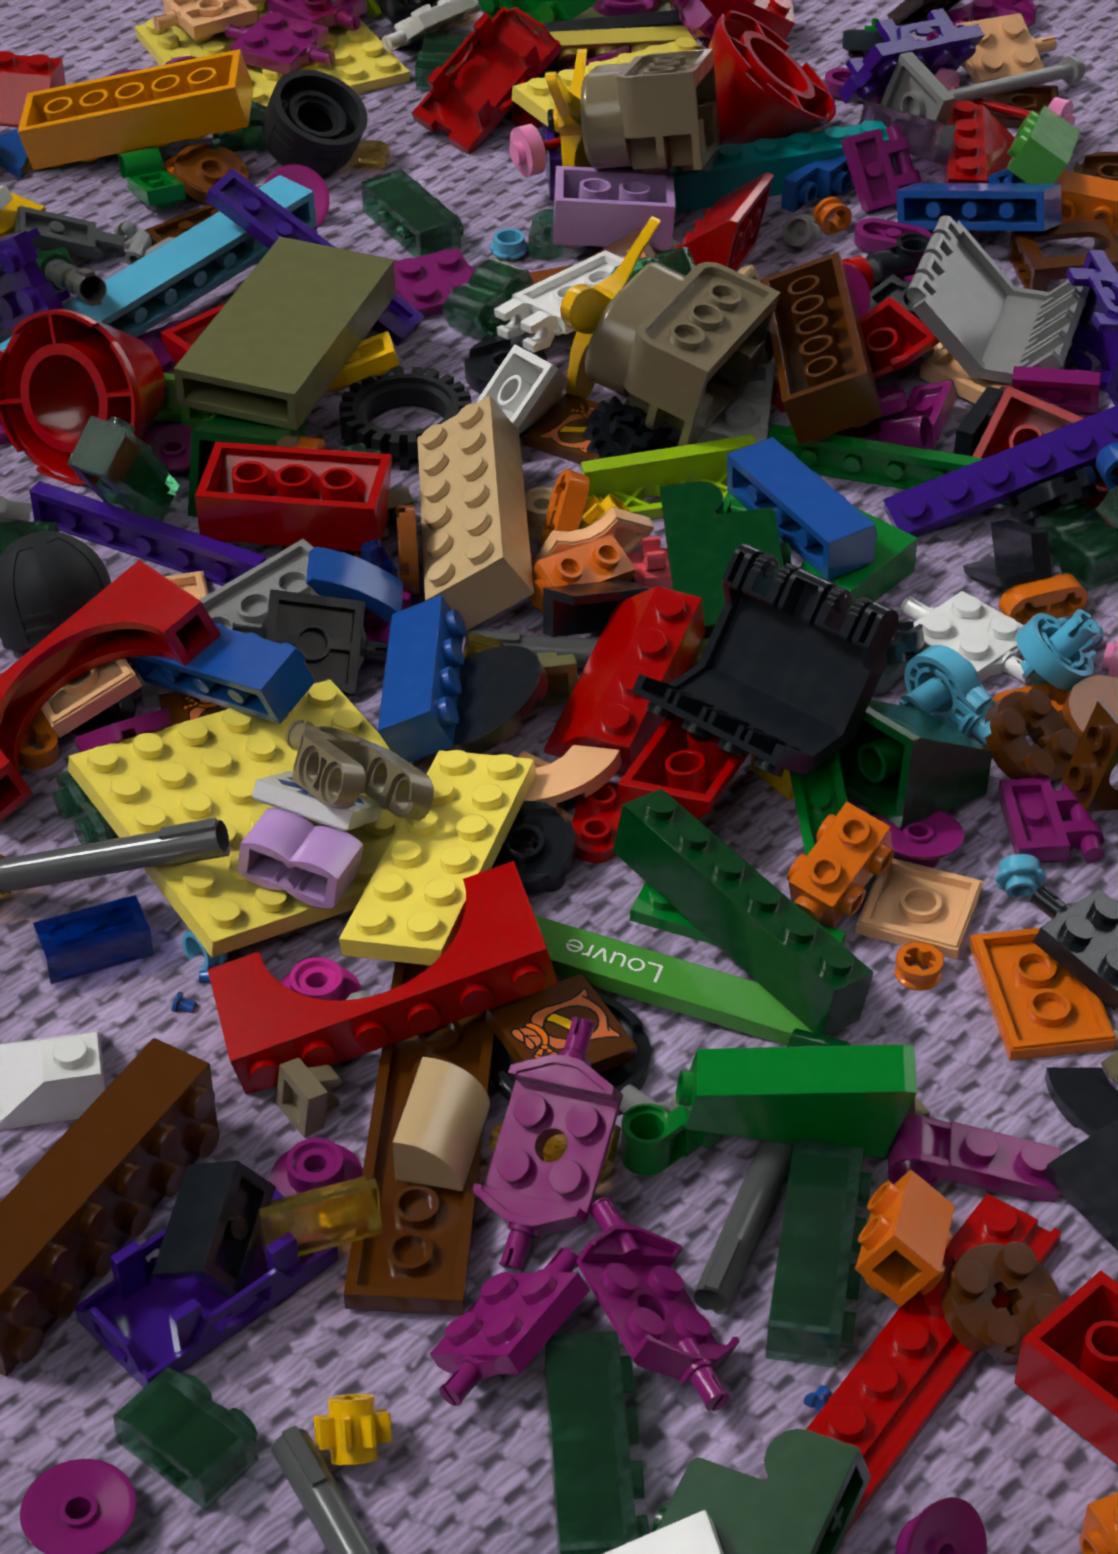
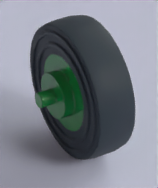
(862, 39)

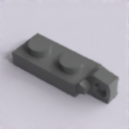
(76, 235)

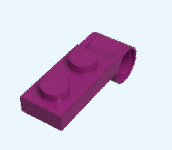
(923, 418)
(972, 1158)

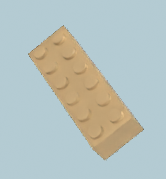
(474, 513)

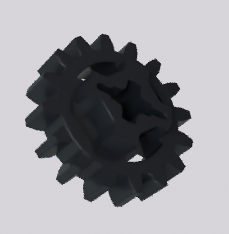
(621, 430)

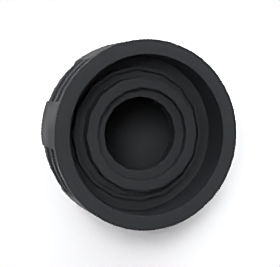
(313, 121)
(44, 584)

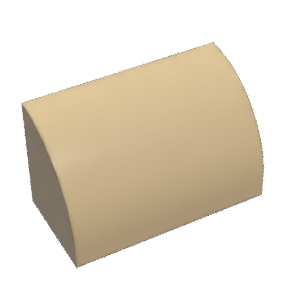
(440, 1126)

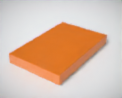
(1036, 1000)

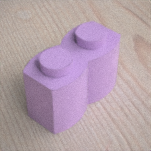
(300, 858)

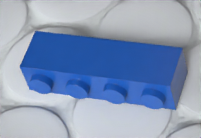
(981, 205)
(807, 510)
(236, 673)
(422, 679)

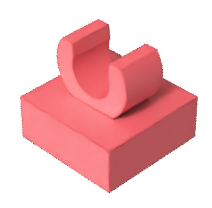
(651, 564)

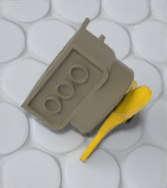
(638, 113)
(668, 338)

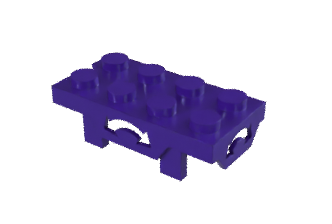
(948, 51)
(22, 282)
(1098, 319)
(178, 1320)

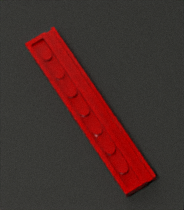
(917, 1355)

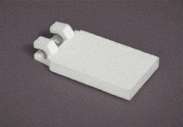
(539, 305)

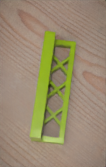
(642, 473)

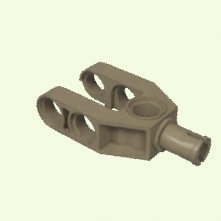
(340, 766)

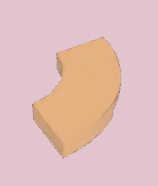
(623, 525)
(576, 773)

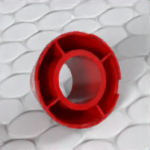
(762, 86)
(51, 388)

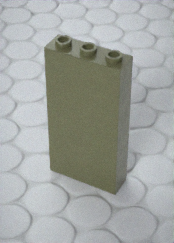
(285, 333)

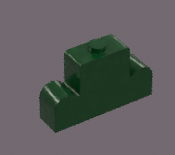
(705, 537)
(796, 1510)

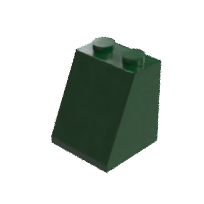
(231, 430)
(911, 764)

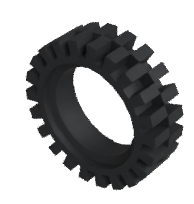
(393, 391)

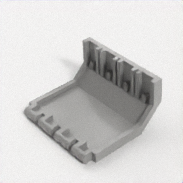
(983, 315)

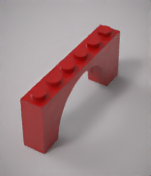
(129, 618)
(488, 964)

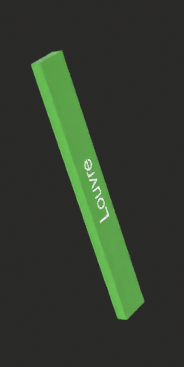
(668, 982)

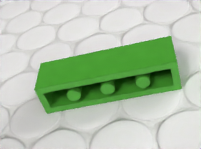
(1042, 147)

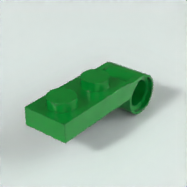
(149, 179)
(657, 1139)

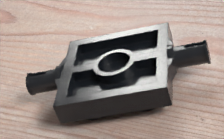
(325, 631)
(1082, 939)

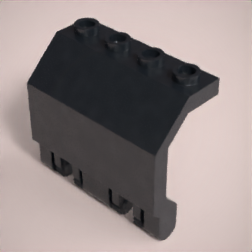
(781, 666)

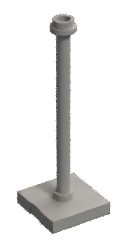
(921, 93)

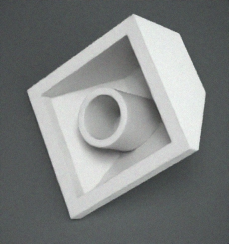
(525, 387)
(49, 1078)

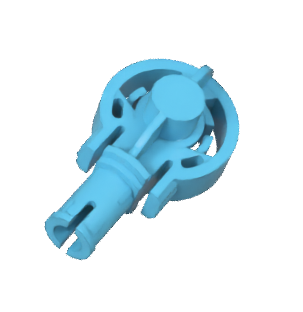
(1057, 648)
(952, 680)

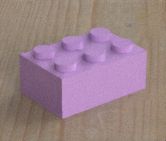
(609, 204)

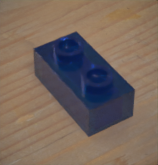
(93, 939)

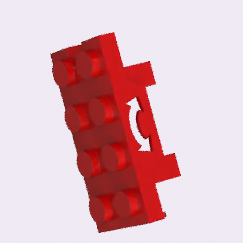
(479, 88)

